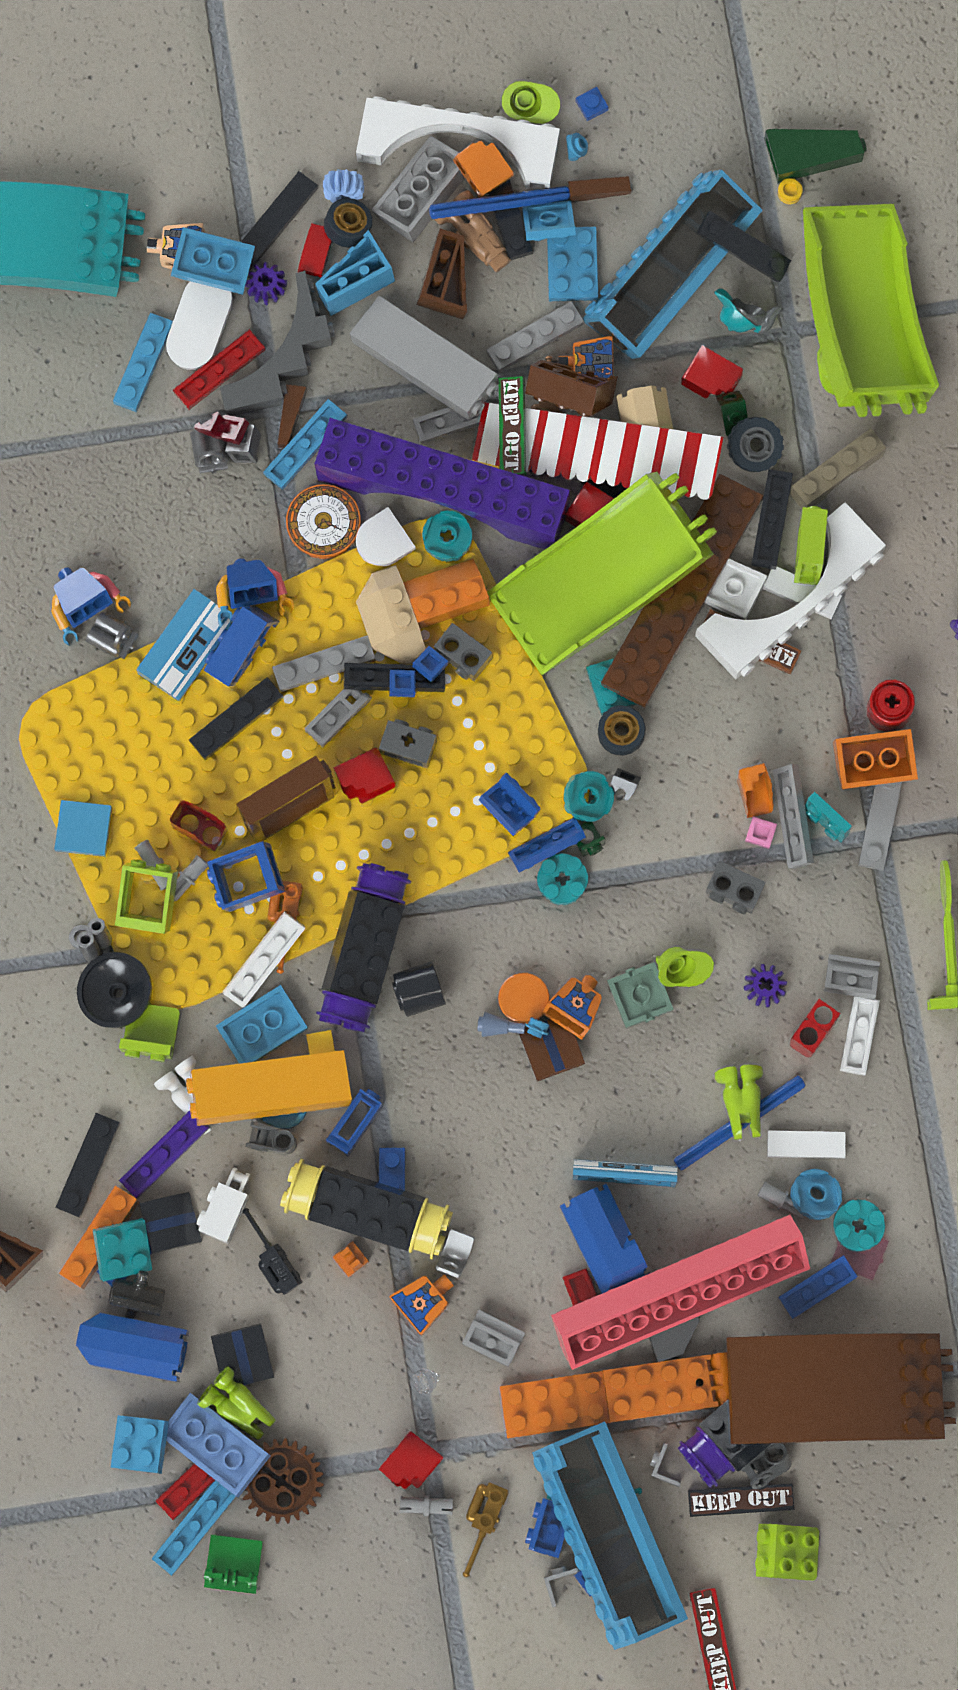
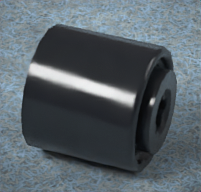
(418, 989)

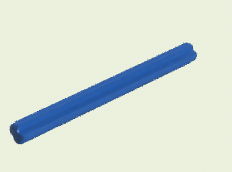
(499, 202)
(725, 1132)

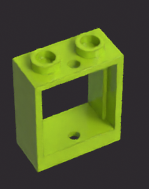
(810, 545)
(140, 922)

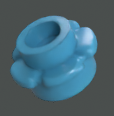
(537, 1027)

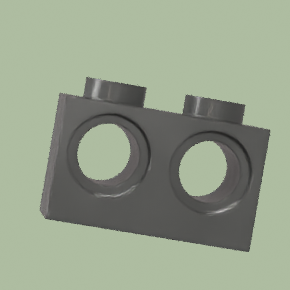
(467, 648)
(738, 881)

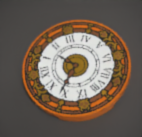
(323, 521)

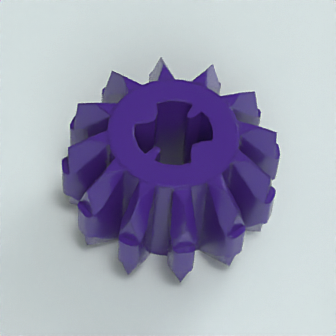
(256, 282)
(765, 976)

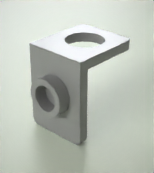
(455, 1252)
(656, 1461)
(557, 1573)

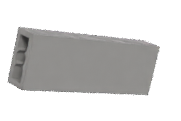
(425, 358)

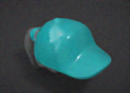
(745, 317)

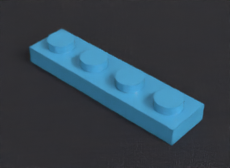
(143, 362)
(302, 446)
(193, 1527)

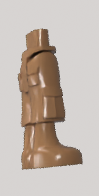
(479, 236)

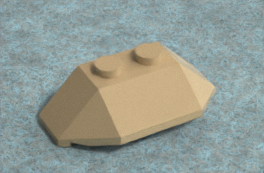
(390, 617)

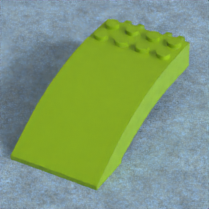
(866, 308)
(602, 571)

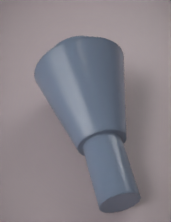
(494, 1025)

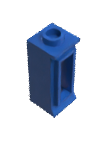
(369, 1098)

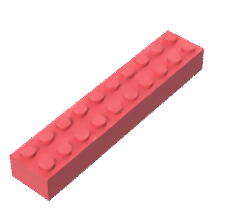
(681, 1291)

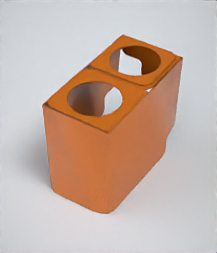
(483, 167)
(755, 790)

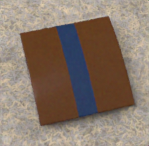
(552, 1052)

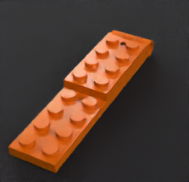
(615, 1395)

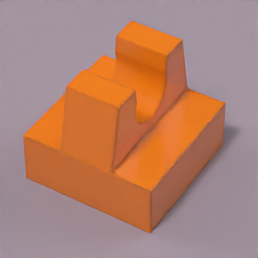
(350, 1259)

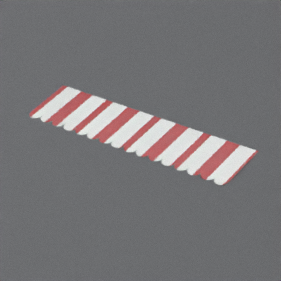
(606, 450)

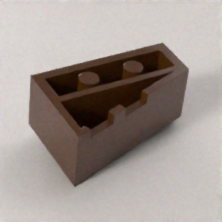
(445, 276)
(569, 388)
(15, 1260)

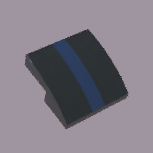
(170, 1222)
(244, 1353)

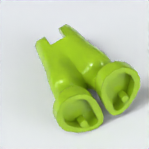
(743, 1103)
(238, 1408)

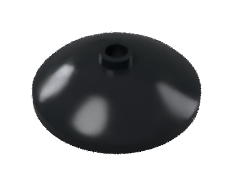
(103, 979)

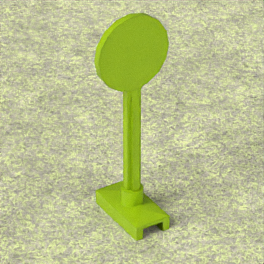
(949, 1001)

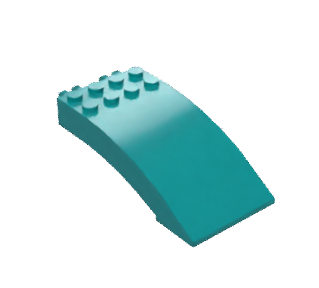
(65, 237)

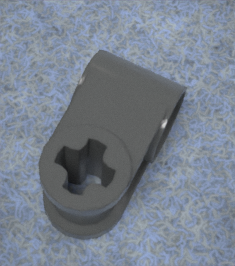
(266, 1138)
(766, 1467)

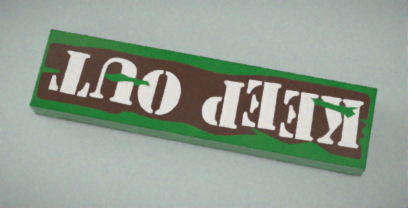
(512, 425)

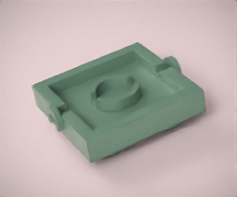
(640, 995)

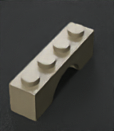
(851, 459)

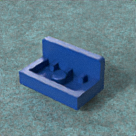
(510, 804)
(548, 1531)

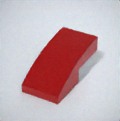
(315, 251)

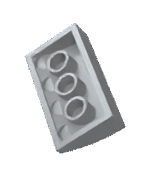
(423, 182)

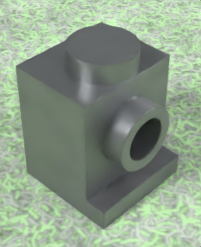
(247, 450)

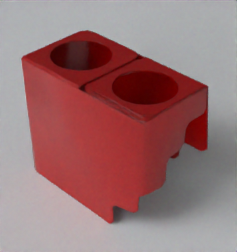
(711, 374)
(586, 504)
(364, 776)
(185, 808)
(809, 1050)
(410, 1462)

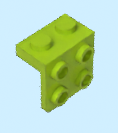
(152, 1034)
(787, 1552)

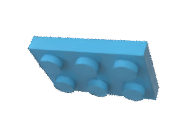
(212, 261)
(573, 266)
(262, 1026)

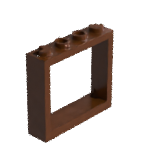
(287, 799)

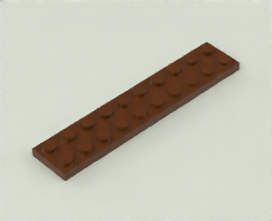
(670, 616)

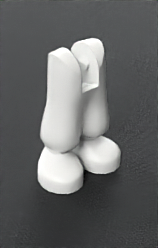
(179, 1092)

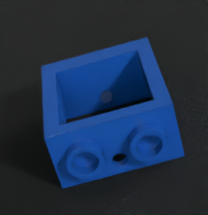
(269, 869)

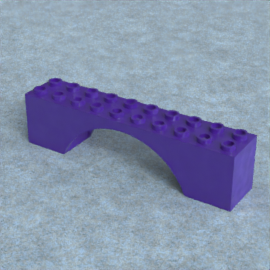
(382, 463)

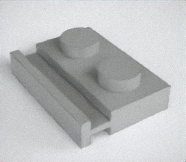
(852, 976)
(493, 1338)

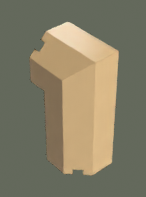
(645, 407)

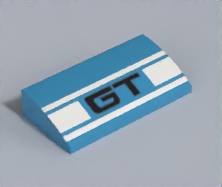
(184, 646)
(625, 1173)

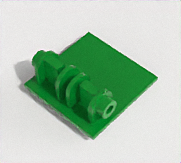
(233, 1564)

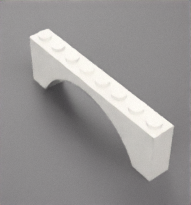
(392, 124)
(743, 642)

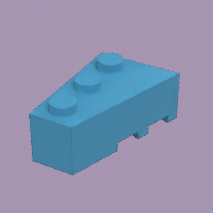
(355, 276)

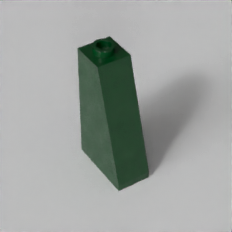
(811, 151)

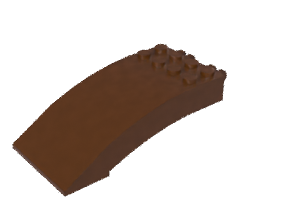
(837, 1388)

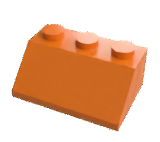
(447, 593)
(875, 759)

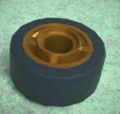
(350, 211)
(626, 717)

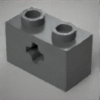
(417, 753)

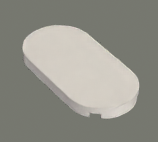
(198, 325)

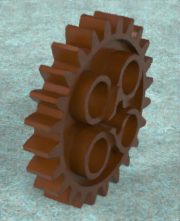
(295, 1460)

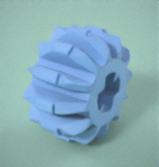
(342, 185)

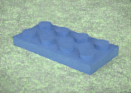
(215, 1445)

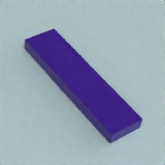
(163, 1155)

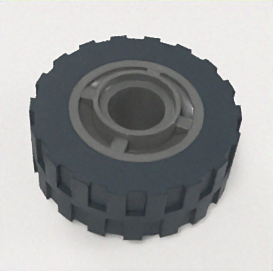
(740, 448)

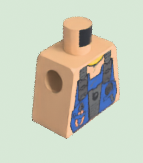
(169, 243)

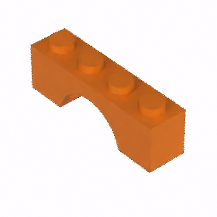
(83, 1260)

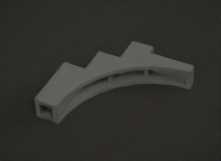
(290, 361)

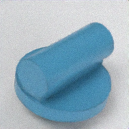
(576, 146)

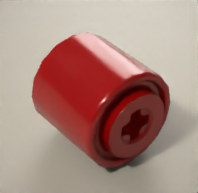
(880, 713)

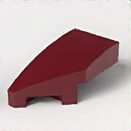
(224, 428)

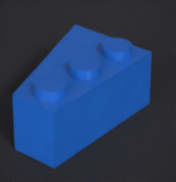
(239, 644)

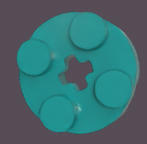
(439, 524)
(576, 803)
(553, 890)
(872, 1218)

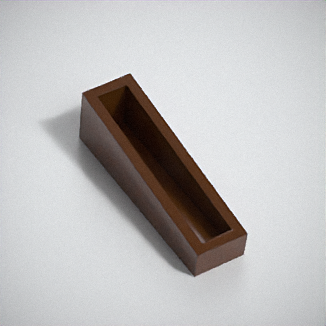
(598, 188)
(291, 409)

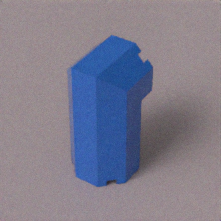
(604, 1239)
(133, 1346)

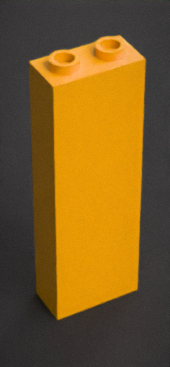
(269, 1088)

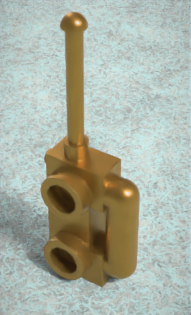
(485, 1521)

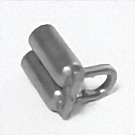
(209, 452)
(112, 636)
(93, 940)

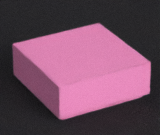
(761, 832)

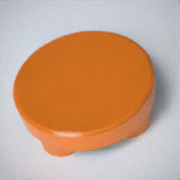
(523, 997)

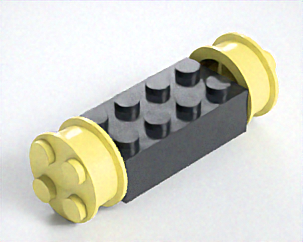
(366, 1208)

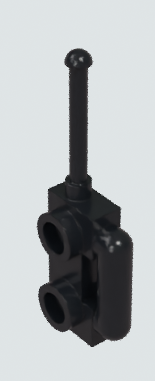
(281, 1274)

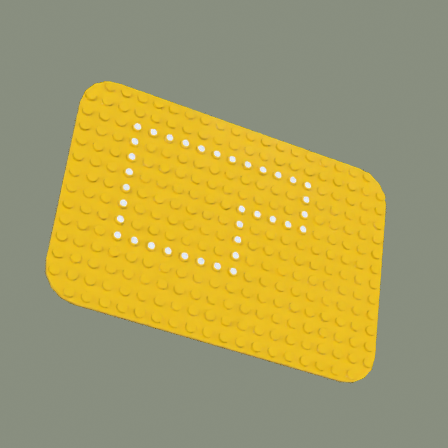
(129, 748)

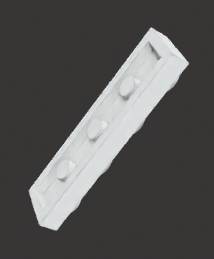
(263, 959)

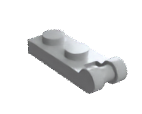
(336, 715)

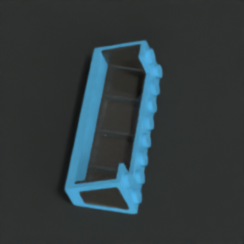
(668, 265)
(609, 1536)

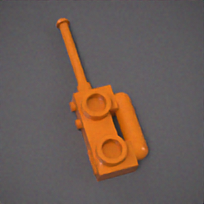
(291, 901)

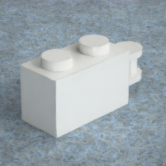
(224, 1208)

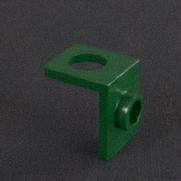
(732, 410)
(595, 845)

